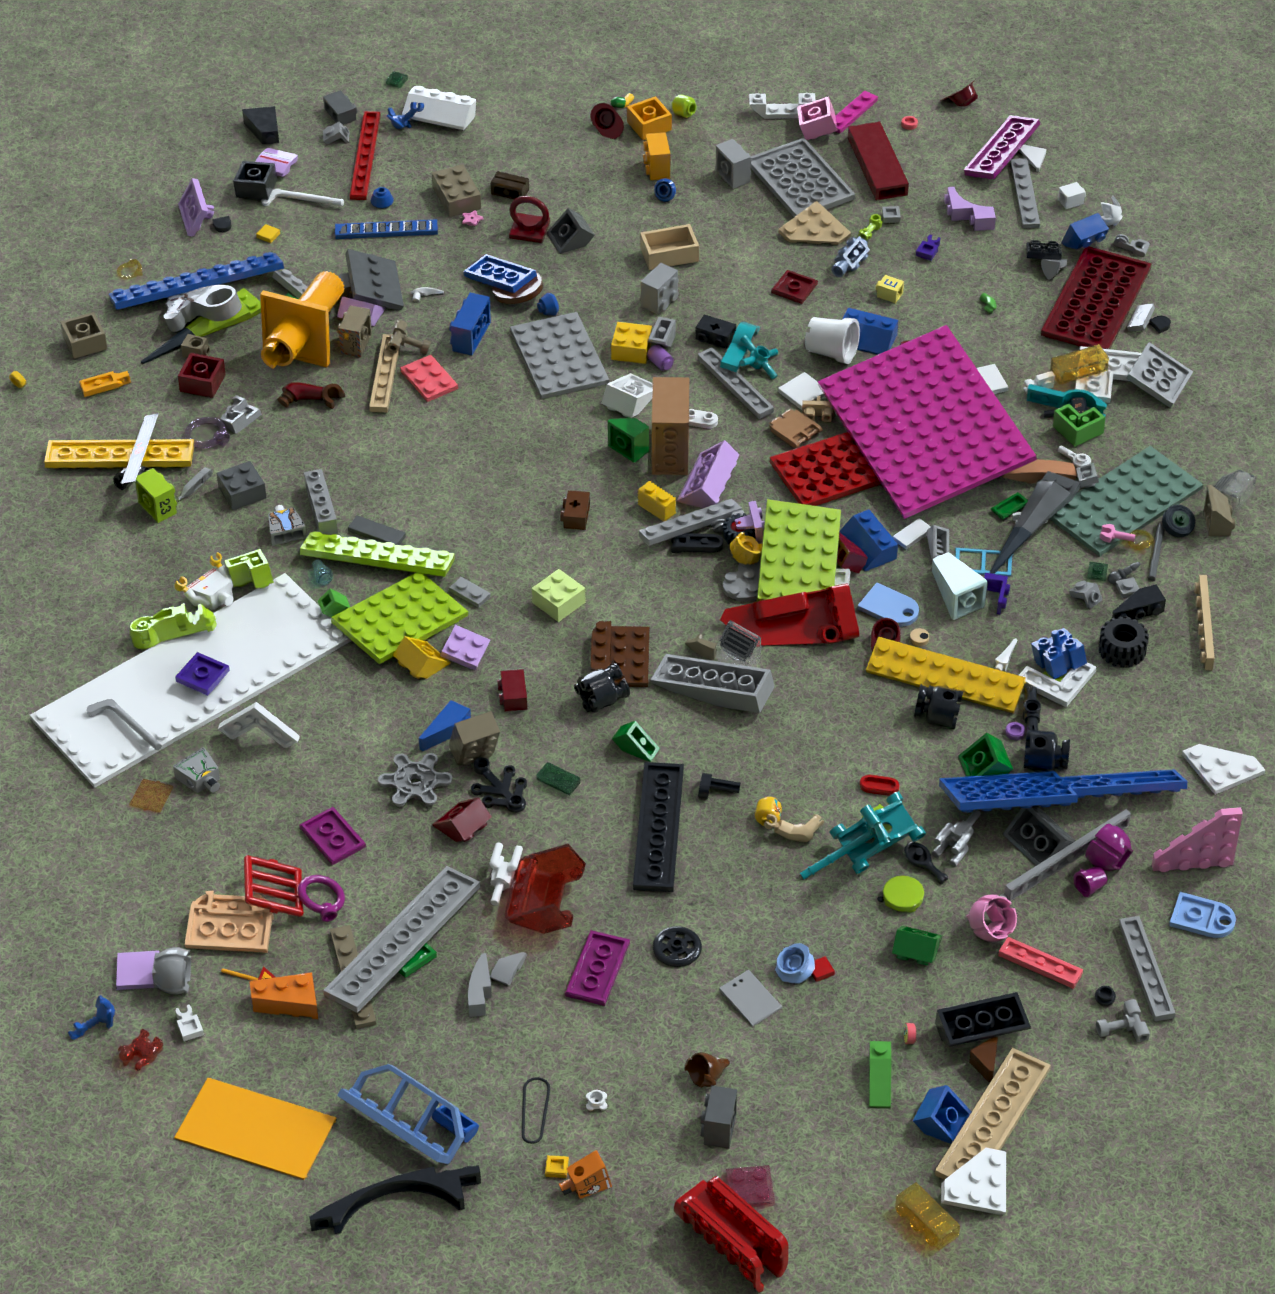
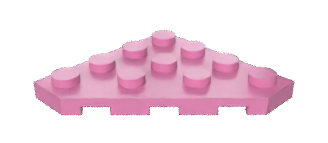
(1206, 846)

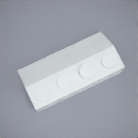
(441, 107)

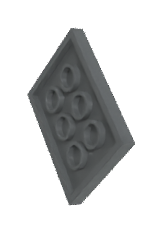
(374, 279)

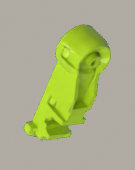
(170, 624)

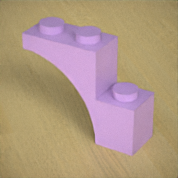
(959, 209)

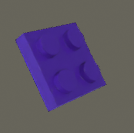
(202, 673)

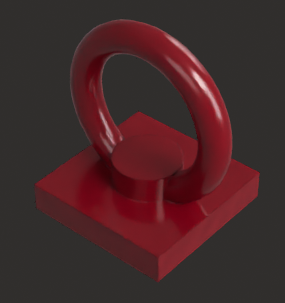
(527, 226)

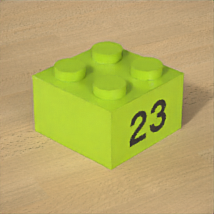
(156, 495)

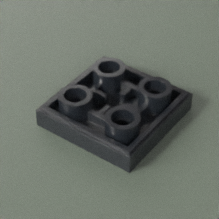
(1039, 250)

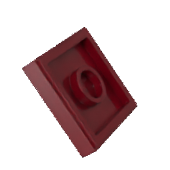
(794, 286)

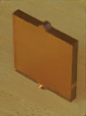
(151, 795)

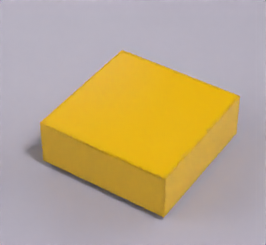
(268, 233)
(556, 1166)

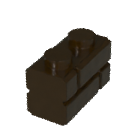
(509, 185)

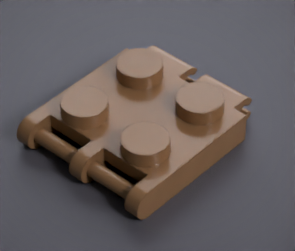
(794, 427)

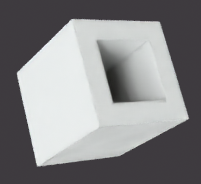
(1071, 195)

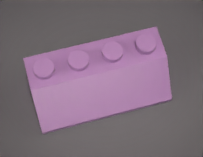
(709, 476)

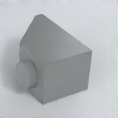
(663, 332)

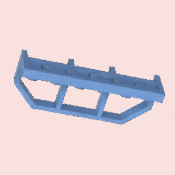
(401, 1128)

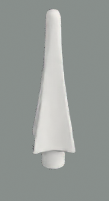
(1003, 659)

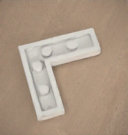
(1063, 691)
(258, 716)

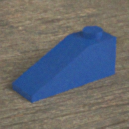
(443, 724)

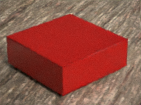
(822, 969)

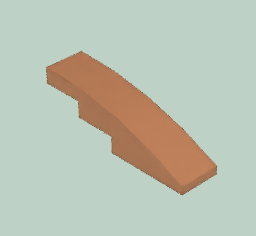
(1037, 469)

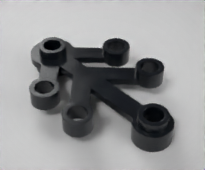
(499, 788)

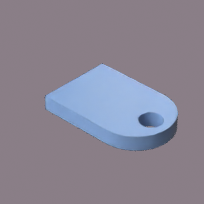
(888, 603)
(1202, 916)

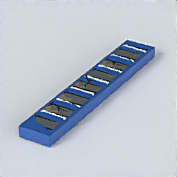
(386, 229)

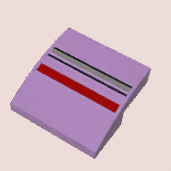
(281, 159)

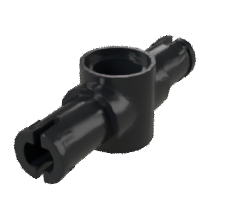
(1031, 709)

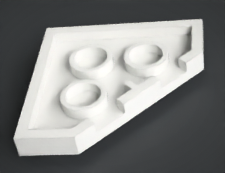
(1222, 768)
(978, 1183)

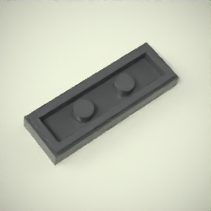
(376, 531)

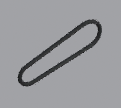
(524, 1106)

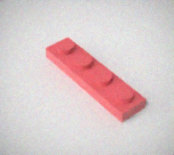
(1040, 962)

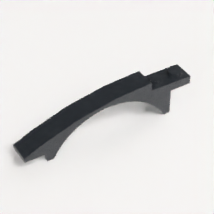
(443, 1185)

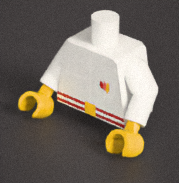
(210, 589)

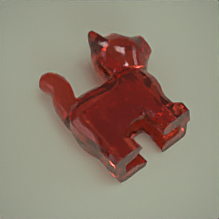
(142, 1048)

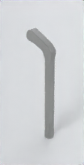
(112, 705)

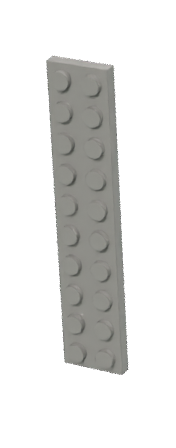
(401, 939)

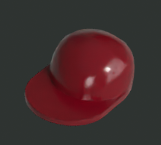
(887, 629)

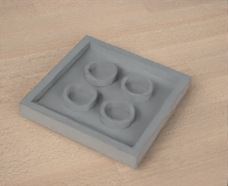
(1159, 374)

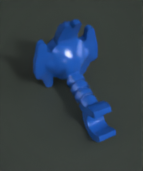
(400, 121)
(104, 1014)

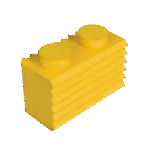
(656, 501)

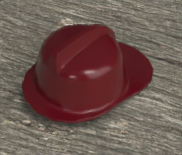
(964, 97)
(606, 115)

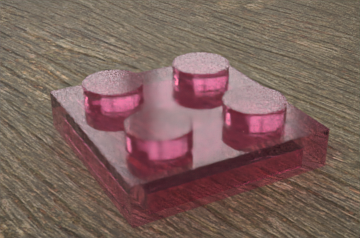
(752, 1184)

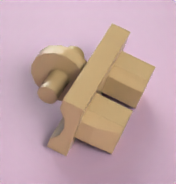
(818, 408)

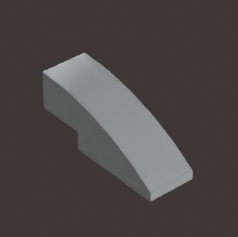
(479, 987)

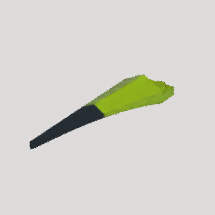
(202, 326)

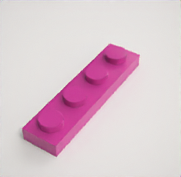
(854, 110)

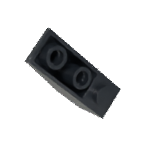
(1142, 603)

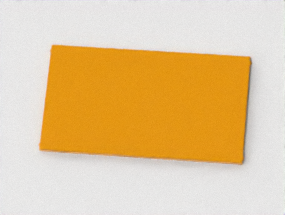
(255, 1128)

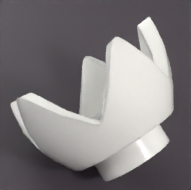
(1111, 212)

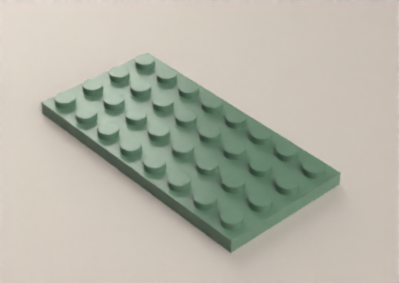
(1126, 498)

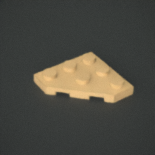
(815, 226)

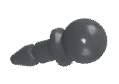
(1120, 575)

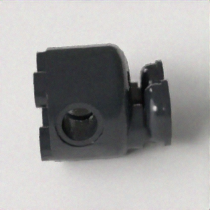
(599, 688)
(939, 705)
(1044, 752)

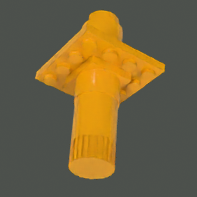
(301, 325)

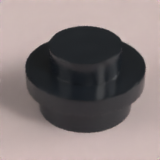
(1105, 995)

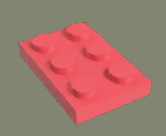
(429, 378)

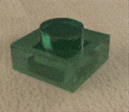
(396, 79)
(1097, 571)

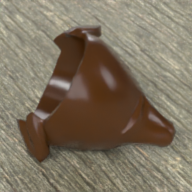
(705, 1068)

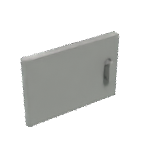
(750, 998)

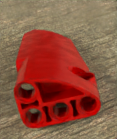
(799, 617)

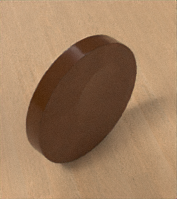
(522, 295)

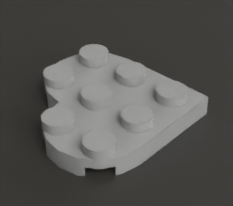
(743, 583)

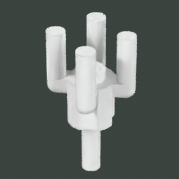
(502, 871)

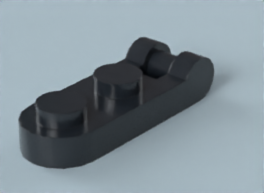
(697, 543)

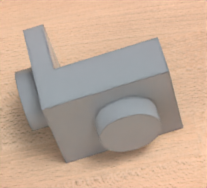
(335, 132)
(1087, 591)

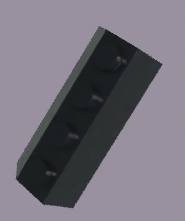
(981, 1019)

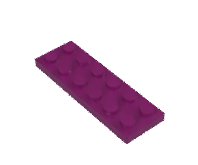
(1001, 147)

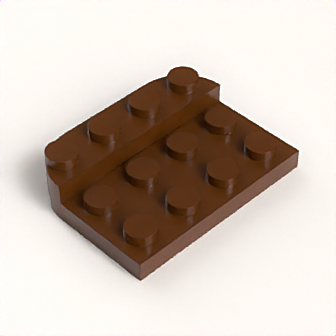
(624, 646)

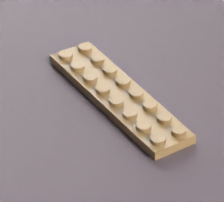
(996, 1110)

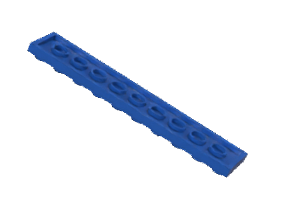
(203, 277)

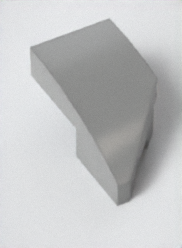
(507, 967)

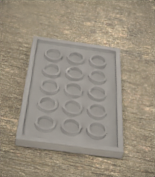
(800, 177)
(559, 355)

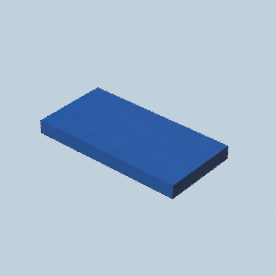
(500, 273)

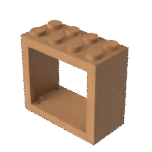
(670, 426)

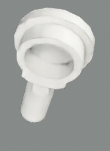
(1078, 459)

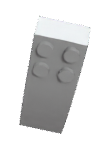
(716, 682)

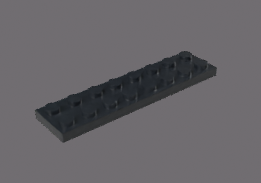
(658, 827)

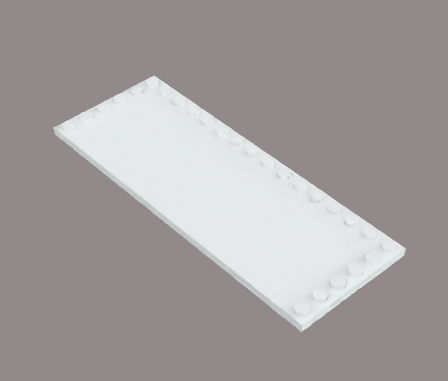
(258, 636)

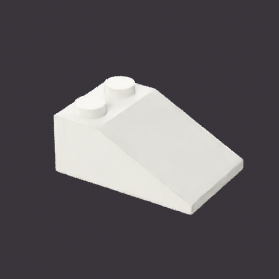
(628, 395)

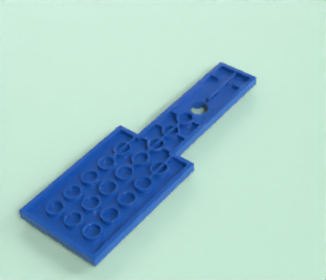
(1049, 788)

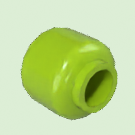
(684, 106)

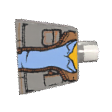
(285, 525)

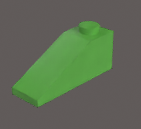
(880, 1074)

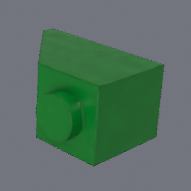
(635, 741)

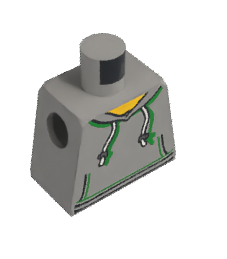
(198, 772)

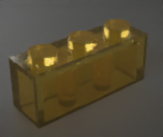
(1079, 364)
(927, 1216)

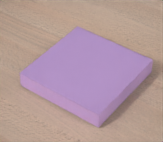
(135, 970)

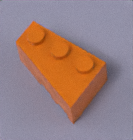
(285, 995)

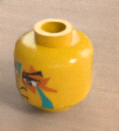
(767, 806)

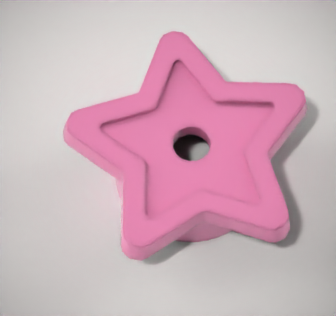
(471, 222)

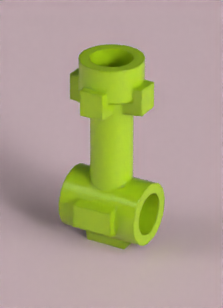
(874, 224)

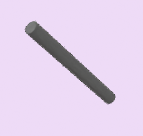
(1156, 552)

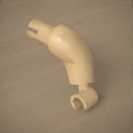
(798, 832)

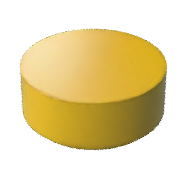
(17, 379)

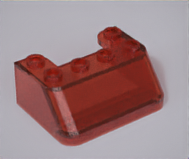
(539, 889)

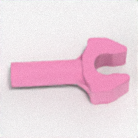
(1108, 533)

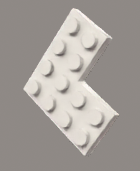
(1118, 368)

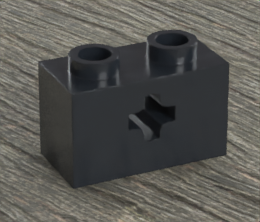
(715, 331)

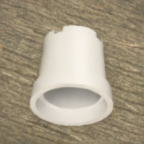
(833, 338)

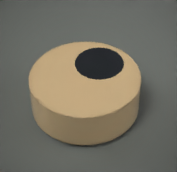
(919, 637)

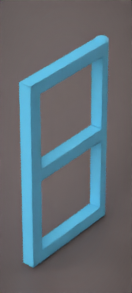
(983, 571)

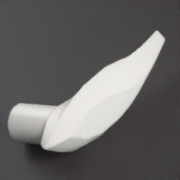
(424, 291)

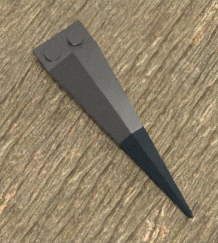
(1047, 499)

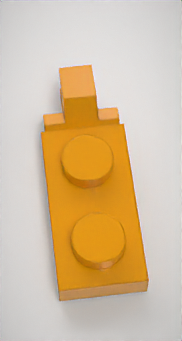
(104, 382)

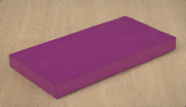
(597, 968)

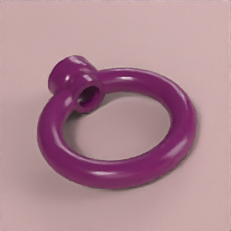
(327, 911)

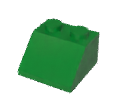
(628, 437)
(985, 757)
(916, 945)

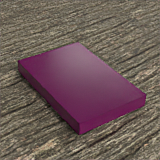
(332, 835)

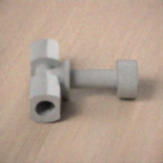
(1130, 1021)

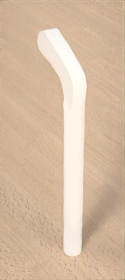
(301, 196)

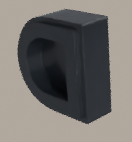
(222, 224)
(1160, 323)

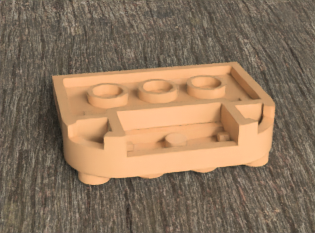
(228, 924)

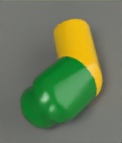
(622, 102)

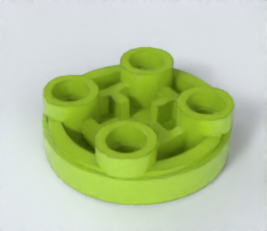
(903, 893)

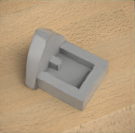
(1052, 267)

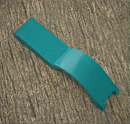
(737, 349)
(1059, 399)

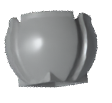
(172, 970)

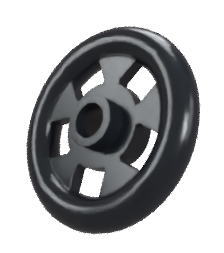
(673, 959)

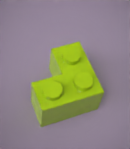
(250, 568)

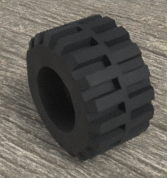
(1126, 652)

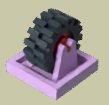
(748, 524)

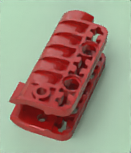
(734, 1229)

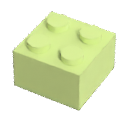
(558, 595)

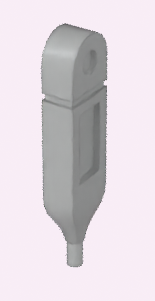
(197, 481)

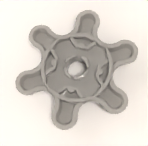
(411, 770)

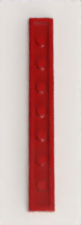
(365, 155)

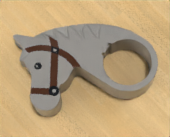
(211, 302)

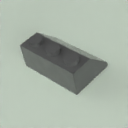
(1037, 834)

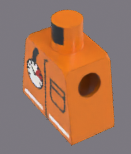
(586, 1176)

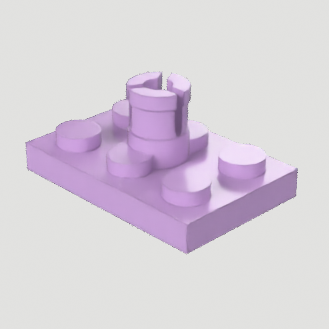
(194, 208)

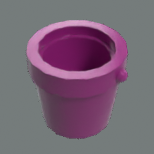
(1089, 880)

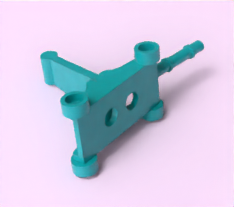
(871, 825)

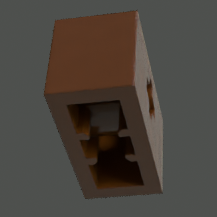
(576, 510)

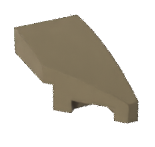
(702, 647)

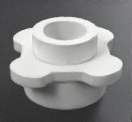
(596, 1095)

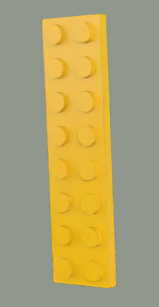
(117, 453)
(924, 667)

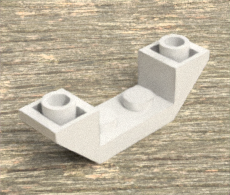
(773, 111)

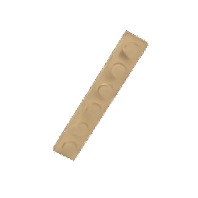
(384, 377)
(1205, 628)

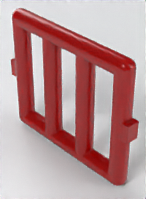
(272, 864)

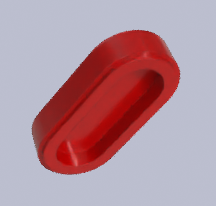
(879, 785)

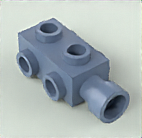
(850, 255)

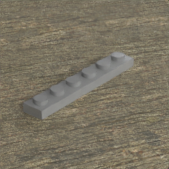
(1025, 193)
(736, 384)
(688, 522)
(1147, 968)

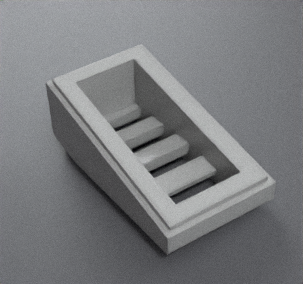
(932, 534)

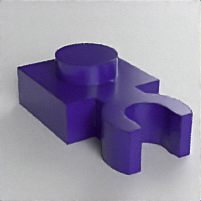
(928, 249)

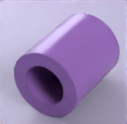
(660, 357)

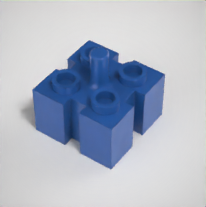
(1059, 653)

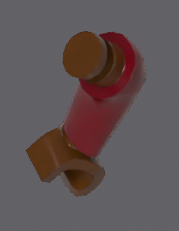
(298, 391)

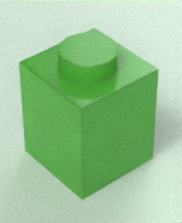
(333, 603)

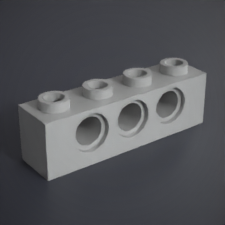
(320, 502)

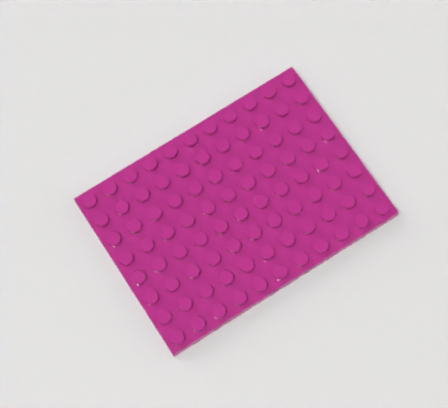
(926, 421)

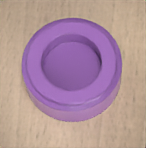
(1015, 731)

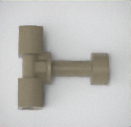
(400, 337)

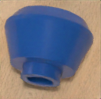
(661, 188)
(381, 198)
(548, 304)

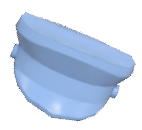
(795, 964)

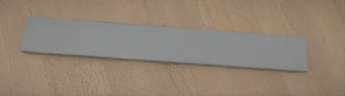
(1060, 859)

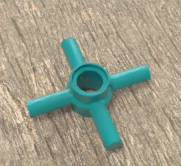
(758, 357)

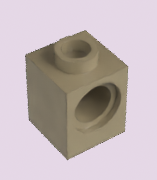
(195, 345)

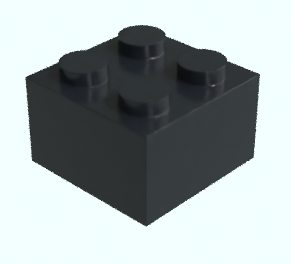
(255, 180)

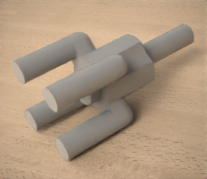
(957, 837)

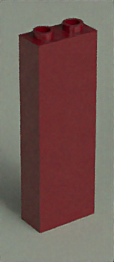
(878, 161)

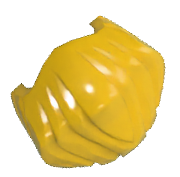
(745, 549)

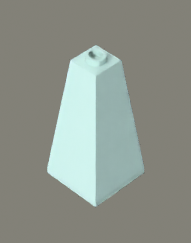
(959, 585)

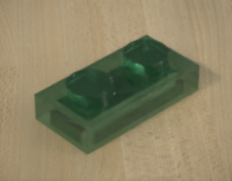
(558, 778)

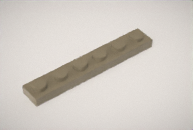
(346, 953)

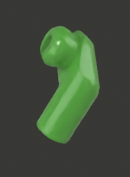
(989, 301)

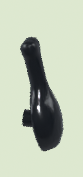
(920, 856)

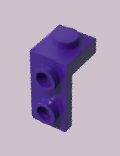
(999, 584)

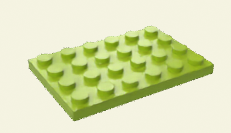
(797, 549)
(407, 608)

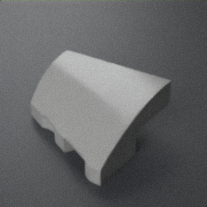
(235, 416)

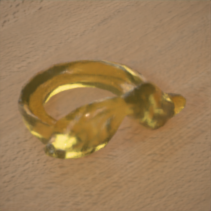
(131, 263)
(1144, 544)

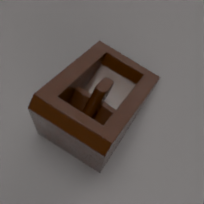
(983, 1058)

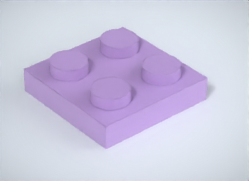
(465, 647)

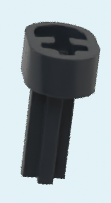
(119, 476)
(708, 782)

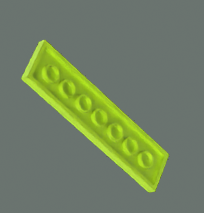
(377, 554)

